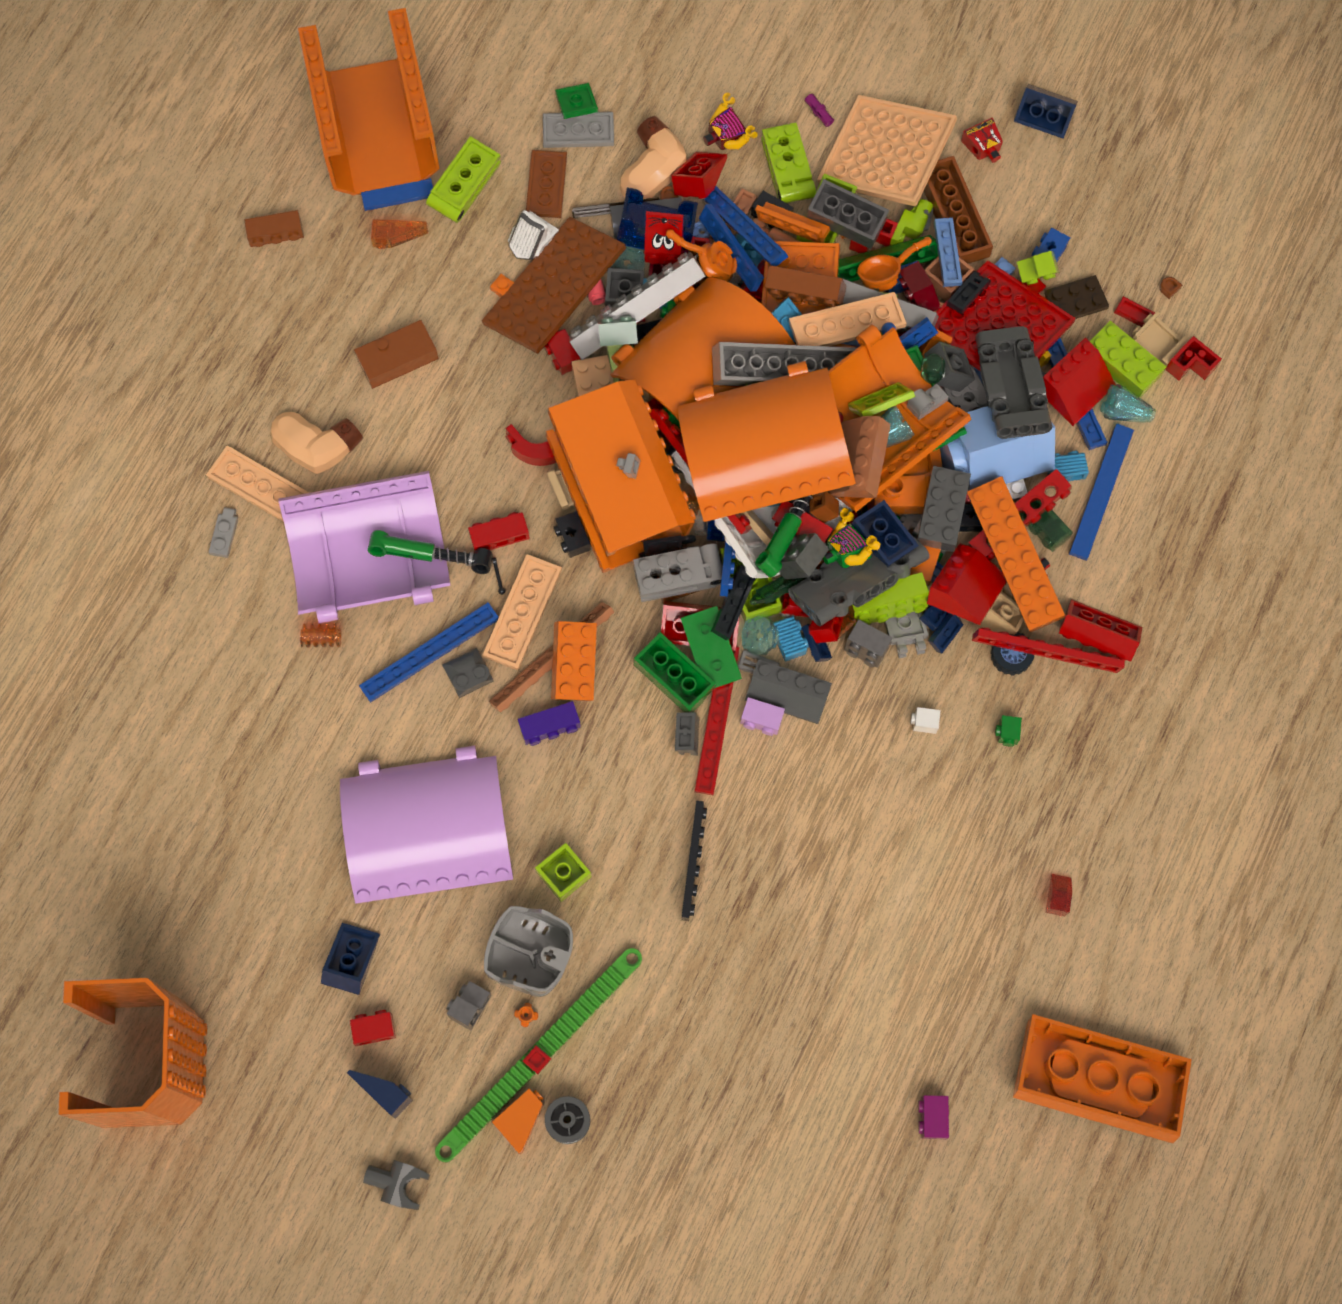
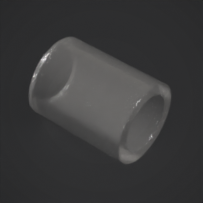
(699, 526)

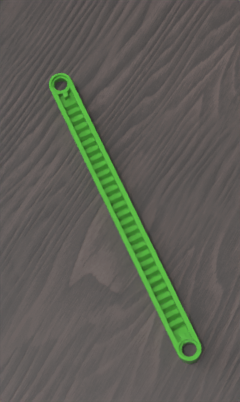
(549, 1043)

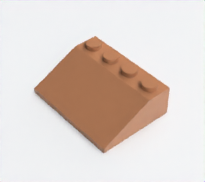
(866, 446)

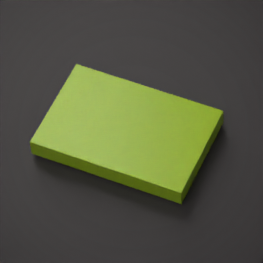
(881, 400)

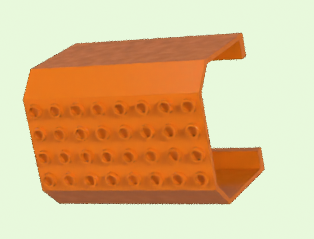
(372, 115)
(614, 508)
(182, 1053)

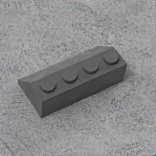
(794, 691)

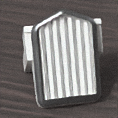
(530, 236)

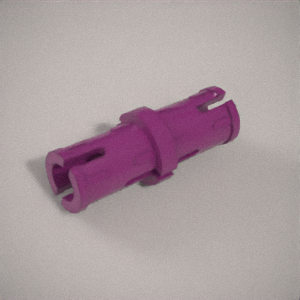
(819, 110)

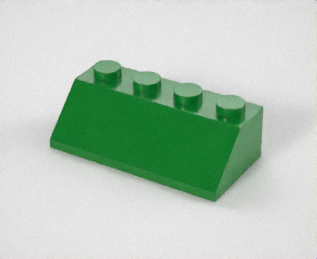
(674, 673)

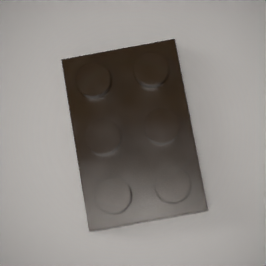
(1079, 297)

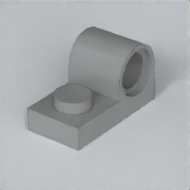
(927, 401)

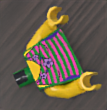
(848, 545)

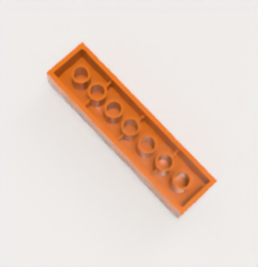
(1016, 554)

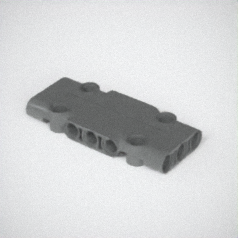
(1013, 382)
(834, 588)

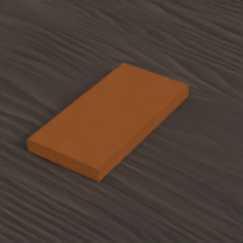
(546, 183)

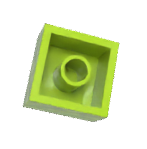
(563, 872)

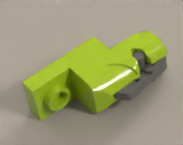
(914, 222)

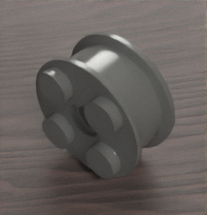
(570, 1132)

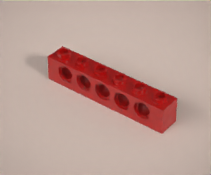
(1054, 480)

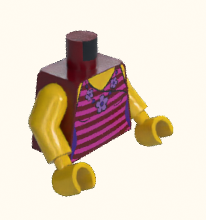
(727, 129)

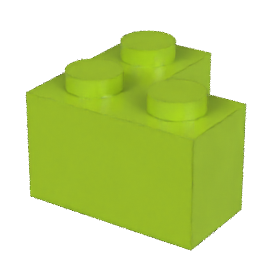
(1037, 267)

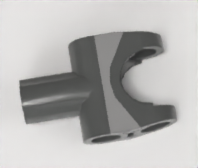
(395, 1183)

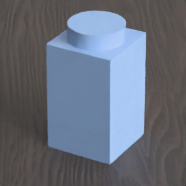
(991, 457)

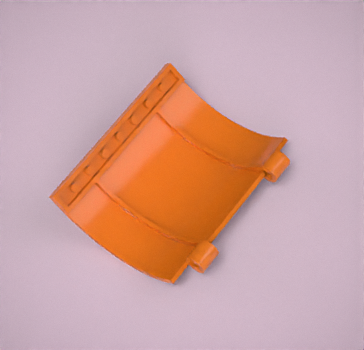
(679, 348)
(876, 365)
(764, 443)

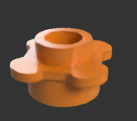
(527, 1008)

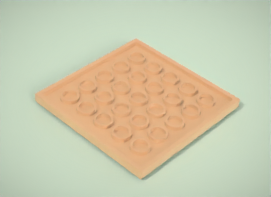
(889, 149)

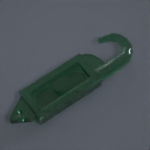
(774, 590)

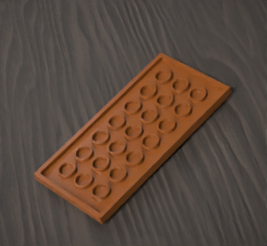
(553, 285)

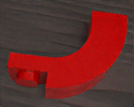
(529, 452)

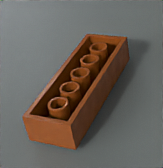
(953, 200)

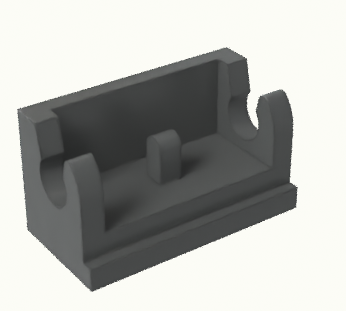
(687, 733)

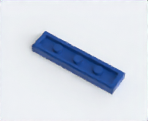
(396, 194)

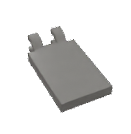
(907, 631)

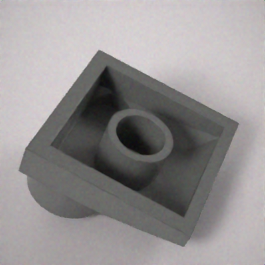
(468, 672)

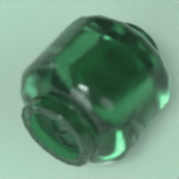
(932, 368)

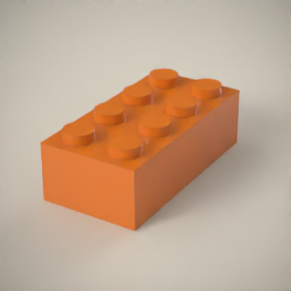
(573, 661)

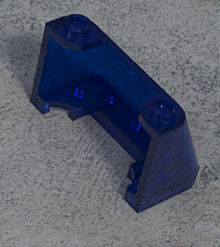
(633, 218)

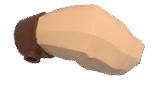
(655, 164)
(309, 445)

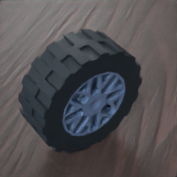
(1011, 661)

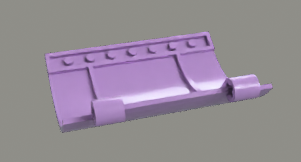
(331, 538)
(424, 827)

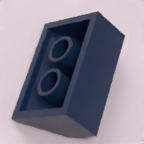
(1045, 111)

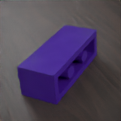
(549, 723)

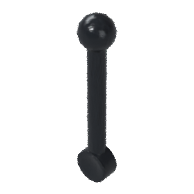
(501, 590)

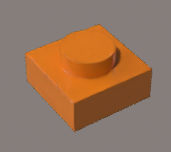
(501, 285)

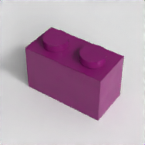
(934, 1116)

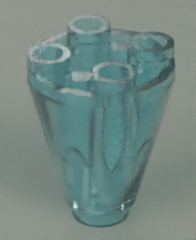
(1126, 406)
(899, 430)

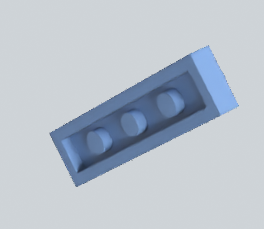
(947, 252)

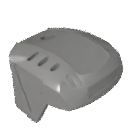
(524, 951)

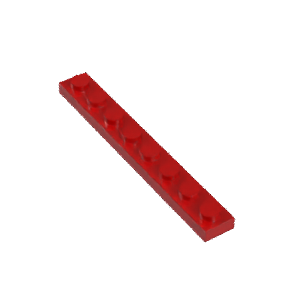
(672, 433)
(1043, 649)

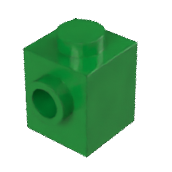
(1008, 730)

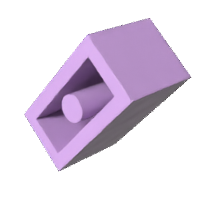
(762, 716)

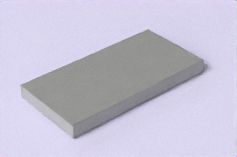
(579, 131)

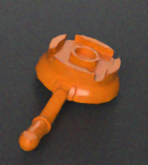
(713, 257)
(884, 270)

